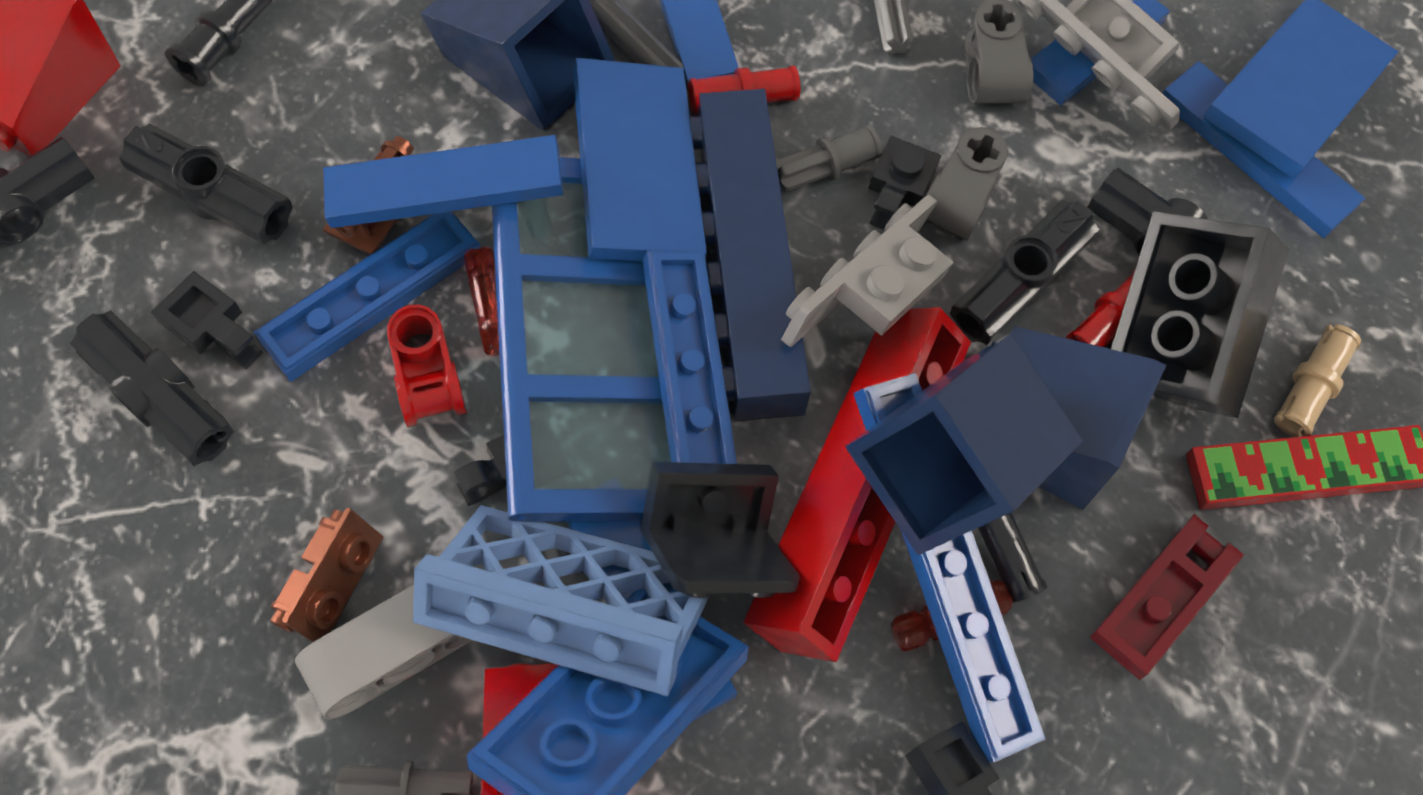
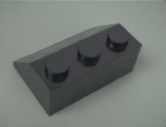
(1202, 307)

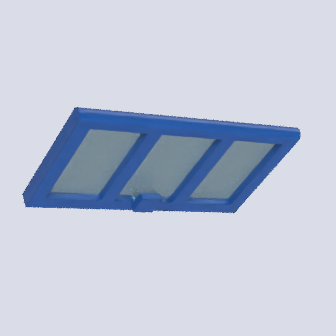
(573, 366)

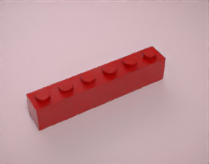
(839, 518)

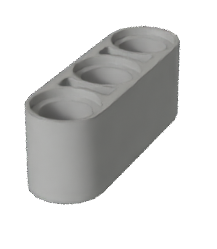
(371, 655)

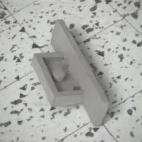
(1121, 44)
(881, 281)

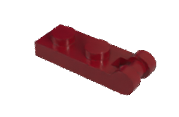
(1165, 598)

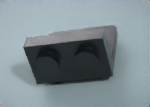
(713, 527)

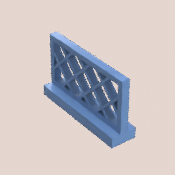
(557, 620)

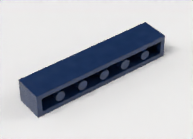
(750, 255)

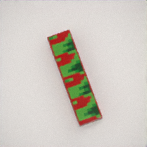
(1307, 467)

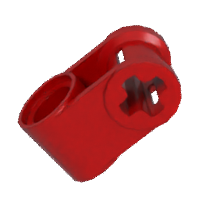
(424, 375)

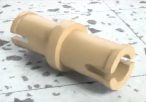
(1317, 380)

